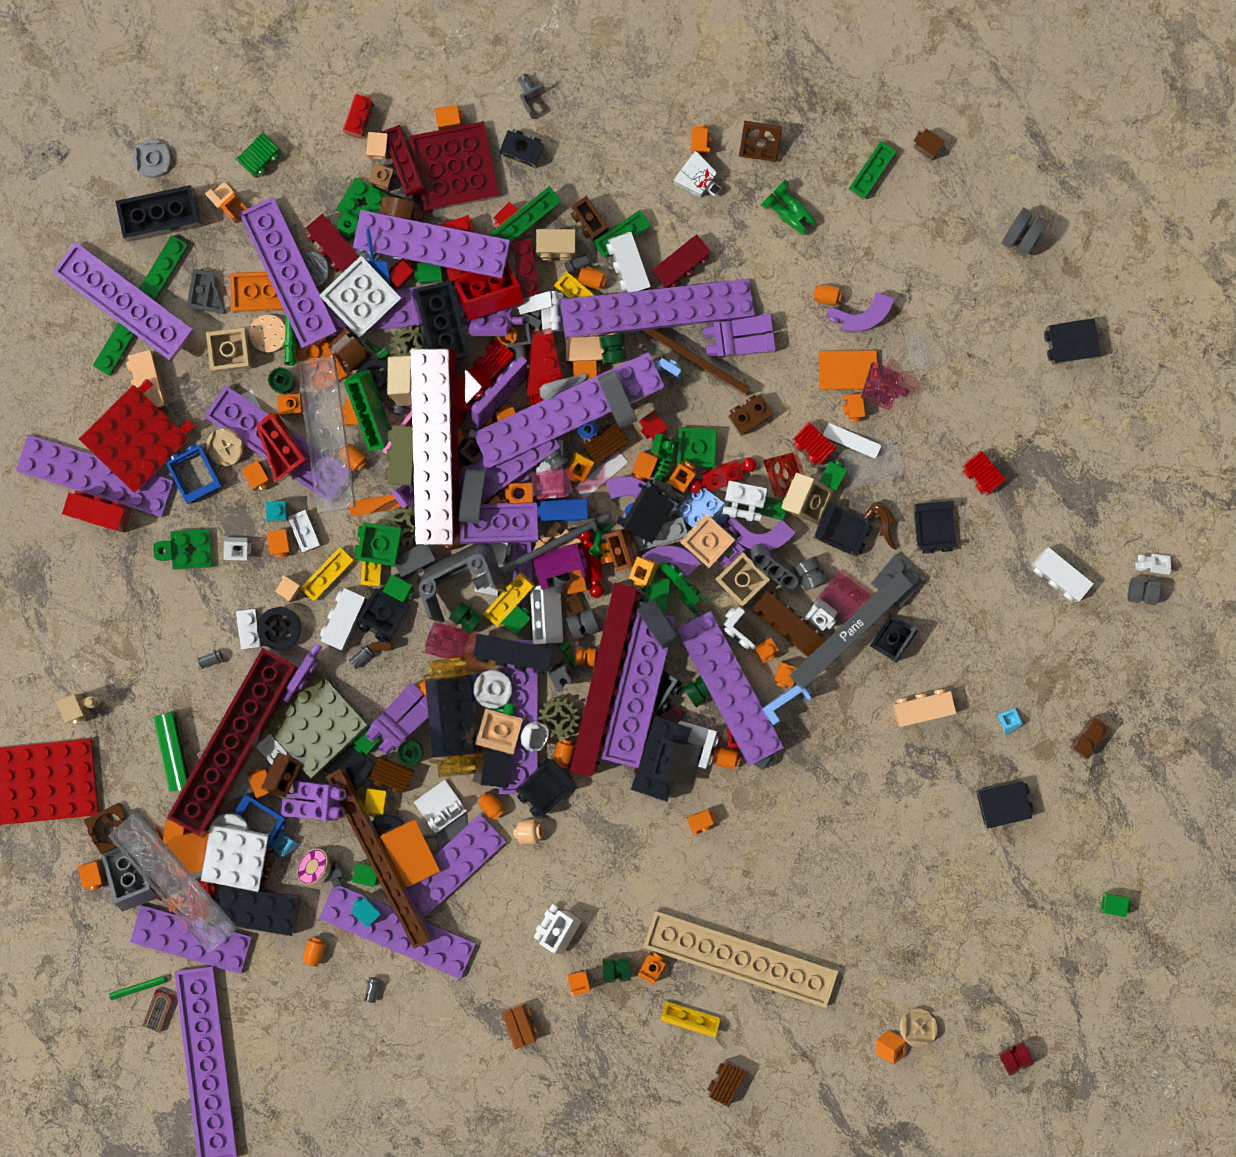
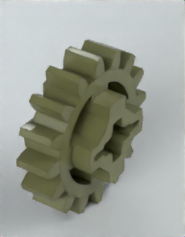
(402, 343)
(407, 516)
(558, 708)

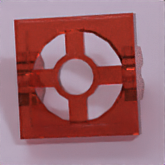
(792, 469)

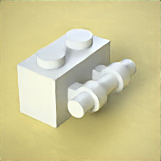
(552, 315)
(745, 495)
(560, 930)

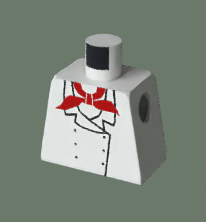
(697, 177)

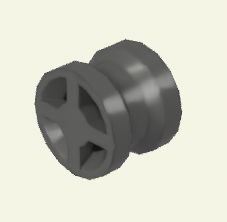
(555, 460)
(558, 582)

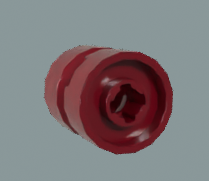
(1016, 1058)

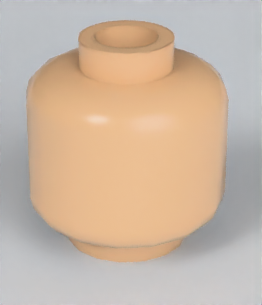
(528, 832)

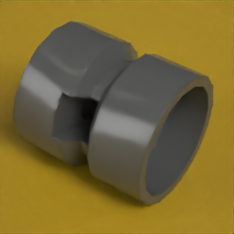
(810, 573)
(1139, 591)
(582, 624)

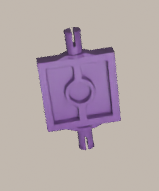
(493, 324)
(307, 667)

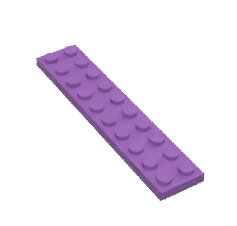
(656, 308)
(564, 412)
(206, 1062)

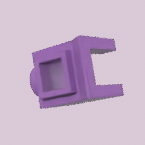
(730, 553)

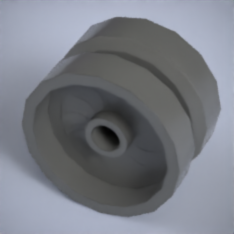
(1024, 232)

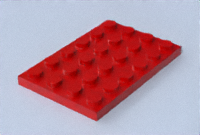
(47, 782)

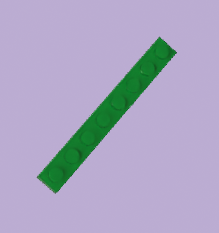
(152, 287)

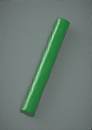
(138, 987)

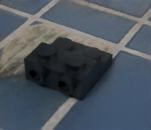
(382, 615)
(667, 689)

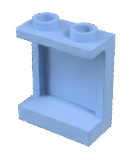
(783, 698)

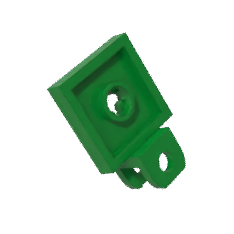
(350, 207)
(176, 551)
(690, 594)

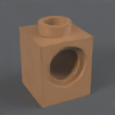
(382, 177)

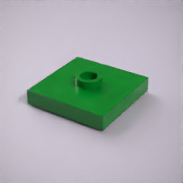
(697, 446)

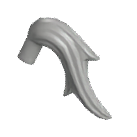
(550, 390)

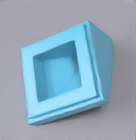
(1010, 721)
(284, 844)

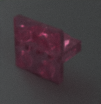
(882, 386)
(551, 482)
(843, 596)
(446, 641)

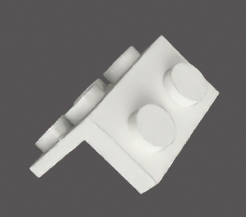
(732, 617)
(704, 738)

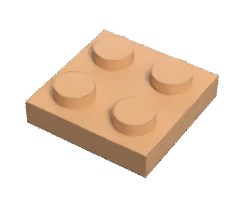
(707, 540)
(499, 731)

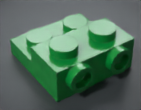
(378, 544)

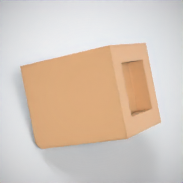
(377, 146)
(220, 194)
(288, 588)

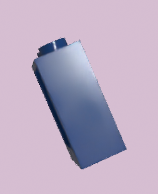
(203, 491)
(563, 510)
(280, 825)

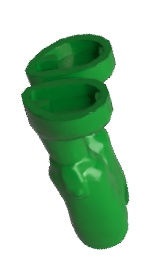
(794, 213)

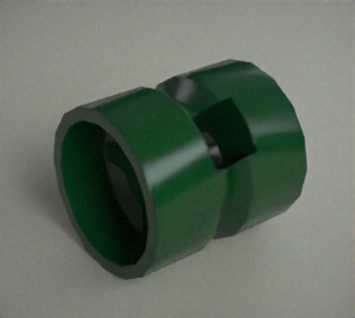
(613, 349)
(282, 381)
(460, 613)
(697, 691)
(410, 752)
(616, 969)

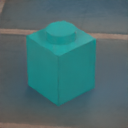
(276, 511)
(365, 911)

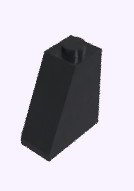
(657, 623)

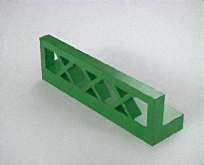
(527, 215)

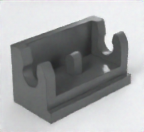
(415, 561)
(559, 675)

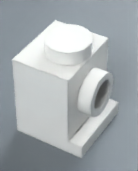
(231, 553)
(821, 615)

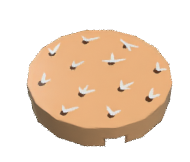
(267, 333)

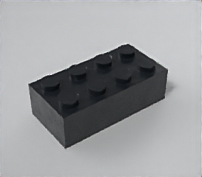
(158, 213)
(440, 318)
(514, 653)
(643, 781)
(261, 910)

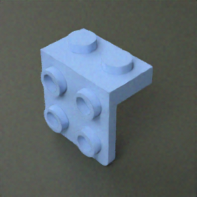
(671, 368)
(698, 505)

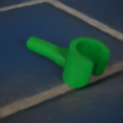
(381, 353)
(564, 647)
(508, 709)

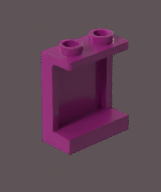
(559, 562)

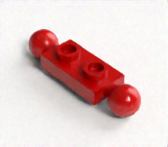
(721, 475)
(594, 571)

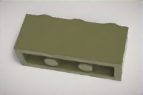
(400, 456)

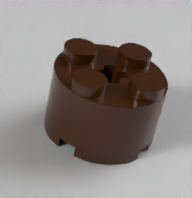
(349, 349)

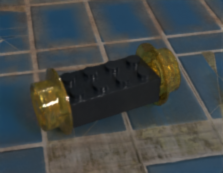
(451, 717)

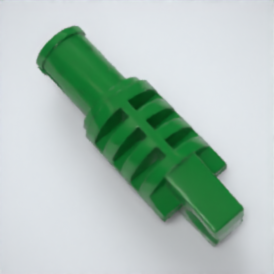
(663, 466)

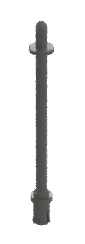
(482, 580)

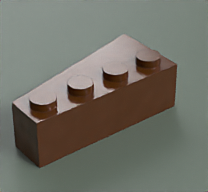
(788, 624)

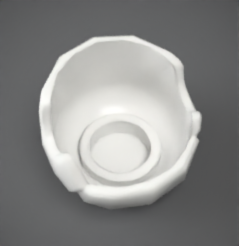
(534, 736)

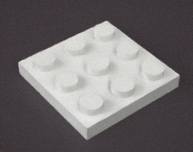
(360, 296)
(234, 857)

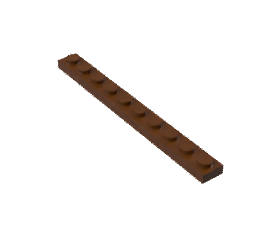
(380, 861)

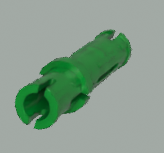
(290, 344)

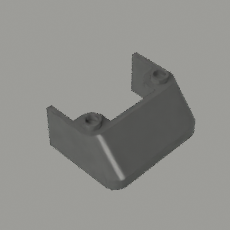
(476, 558)

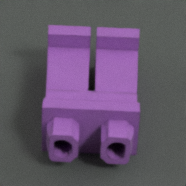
(728, 345)
(386, 725)
(324, 808)

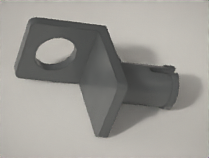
(530, 92)
(520, 348)

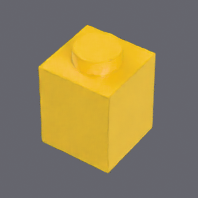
(375, 801)

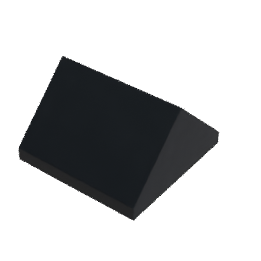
(893, 638)
(493, 767)

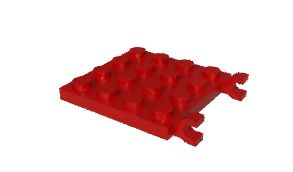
(134, 437)

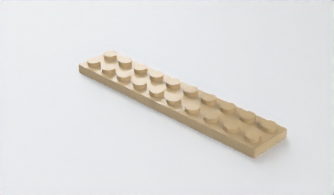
(740, 959)

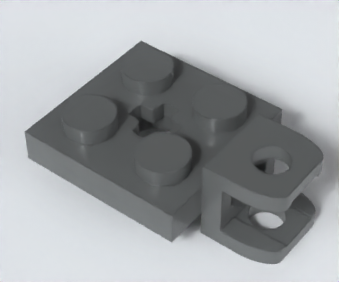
(890, 570)

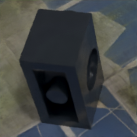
(528, 157)

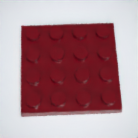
(454, 166)

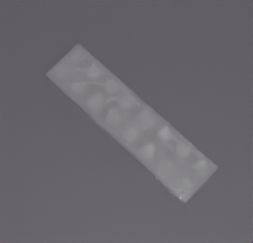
(326, 434)
(172, 882)

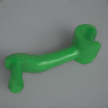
(596, 550)

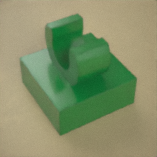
(662, 446)

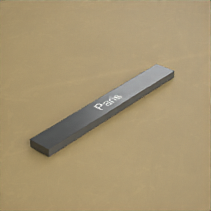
(850, 630)

